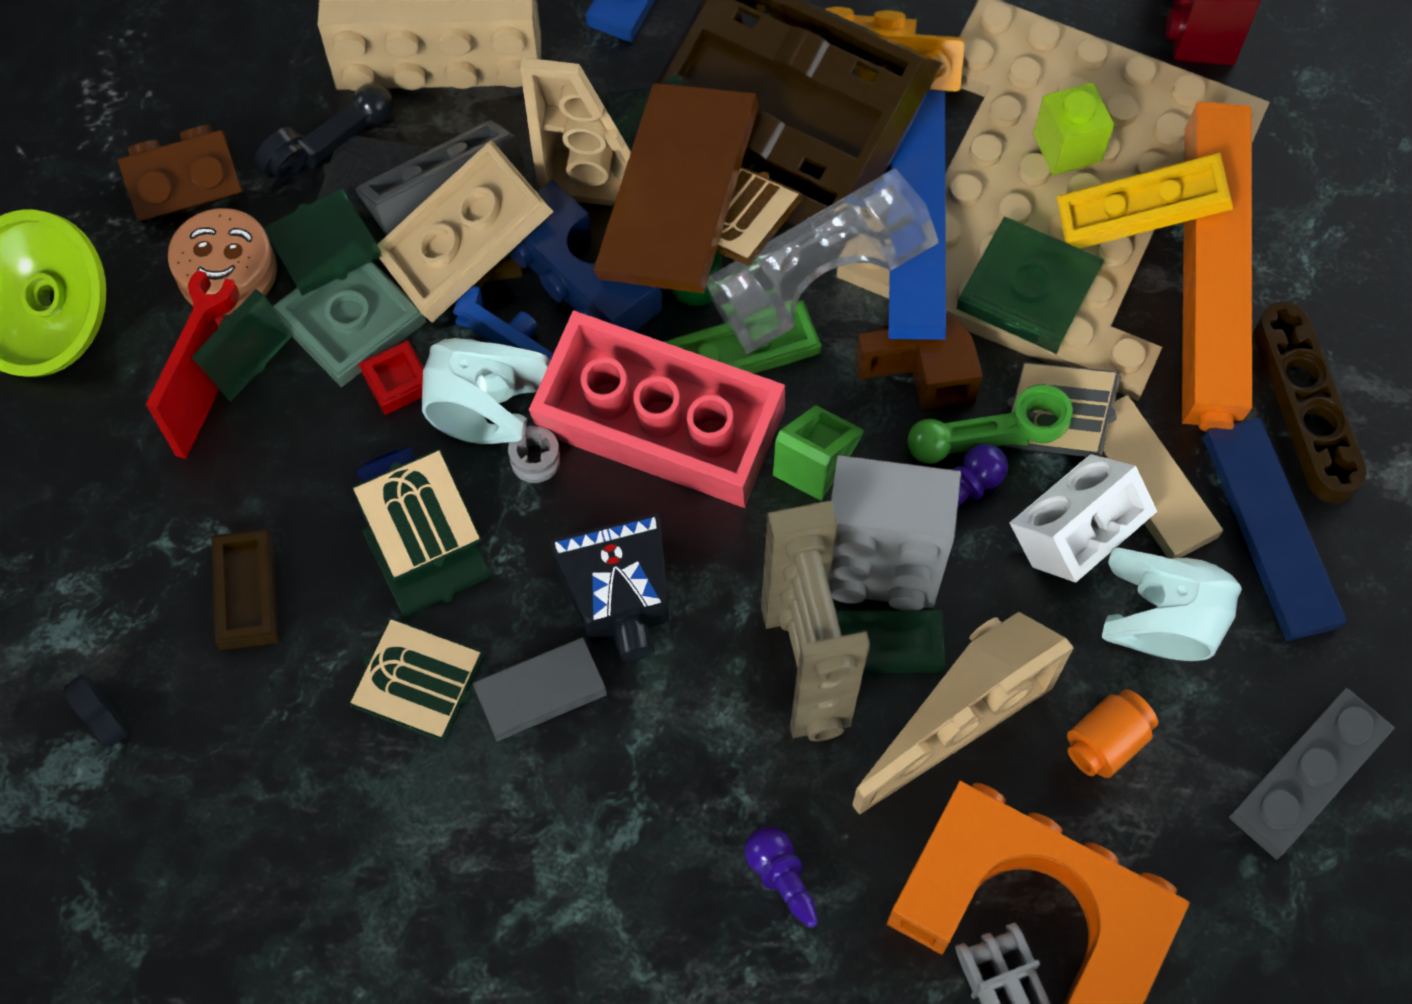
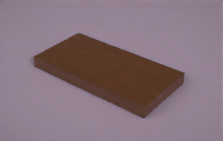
(677, 187)

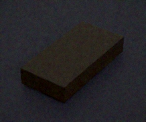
(244, 589)

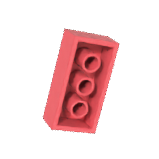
(659, 408)

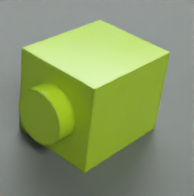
(1073, 128)

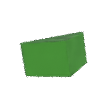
(809, 450)

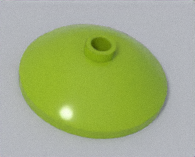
(37, 256)

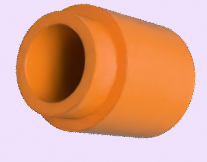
(1111, 734)

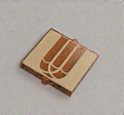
(755, 215)

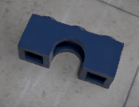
(552, 253)

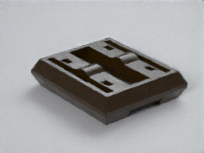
(807, 89)

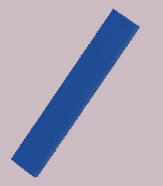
(919, 284)

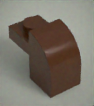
(943, 370)

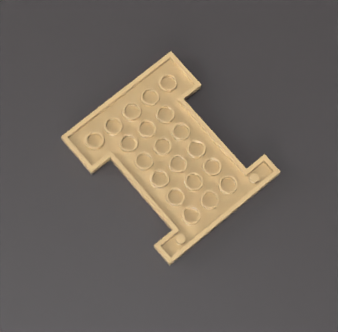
(1001, 171)

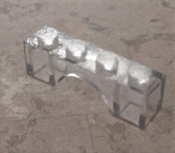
(873, 225)

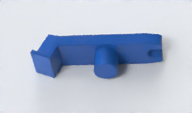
(515, 334)

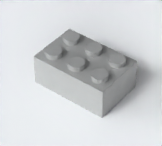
(891, 531)

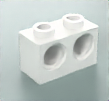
(1083, 517)

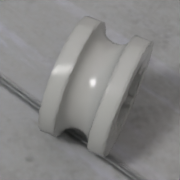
(550, 459)

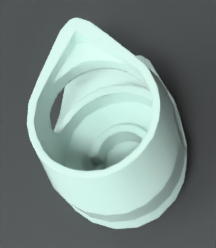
(470, 379)
(1192, 600)

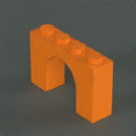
(980, 836)

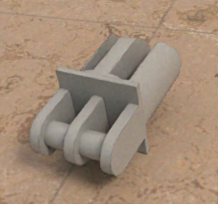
(1006, 983)

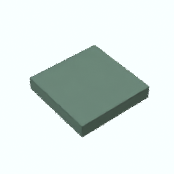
(350, 320)

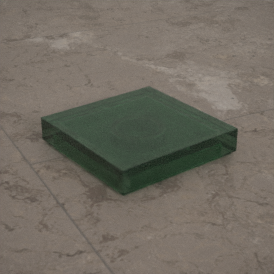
(1030, 284)

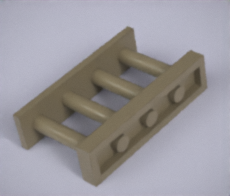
(800, 602)

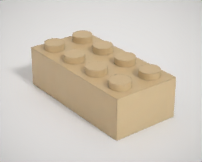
(428, 42)

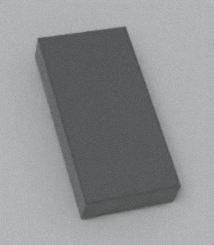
(539, 689)

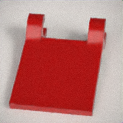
(183, 390)

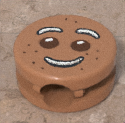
(223, 246)

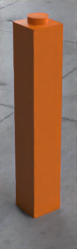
(1219, 277)

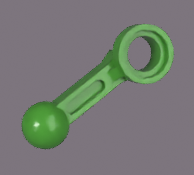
(933, 440)

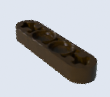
(1302, 401)

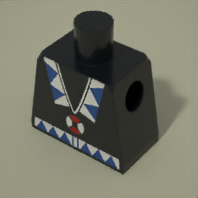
(616, 582)

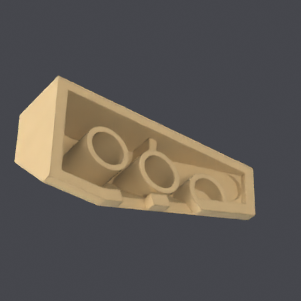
(572, 132)
(990, 681)

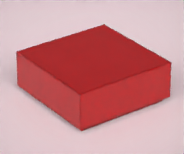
(394, 376)

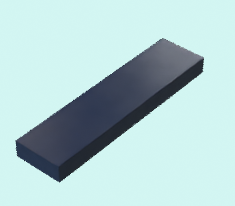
(1274, 530)

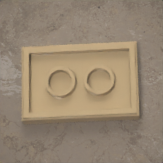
(462, 231)

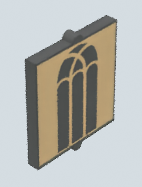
(1092, 402)

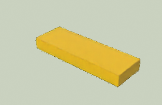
(1145, 202)

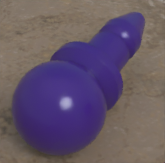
(982, 469)
(771, 855)

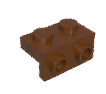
(179, 174)

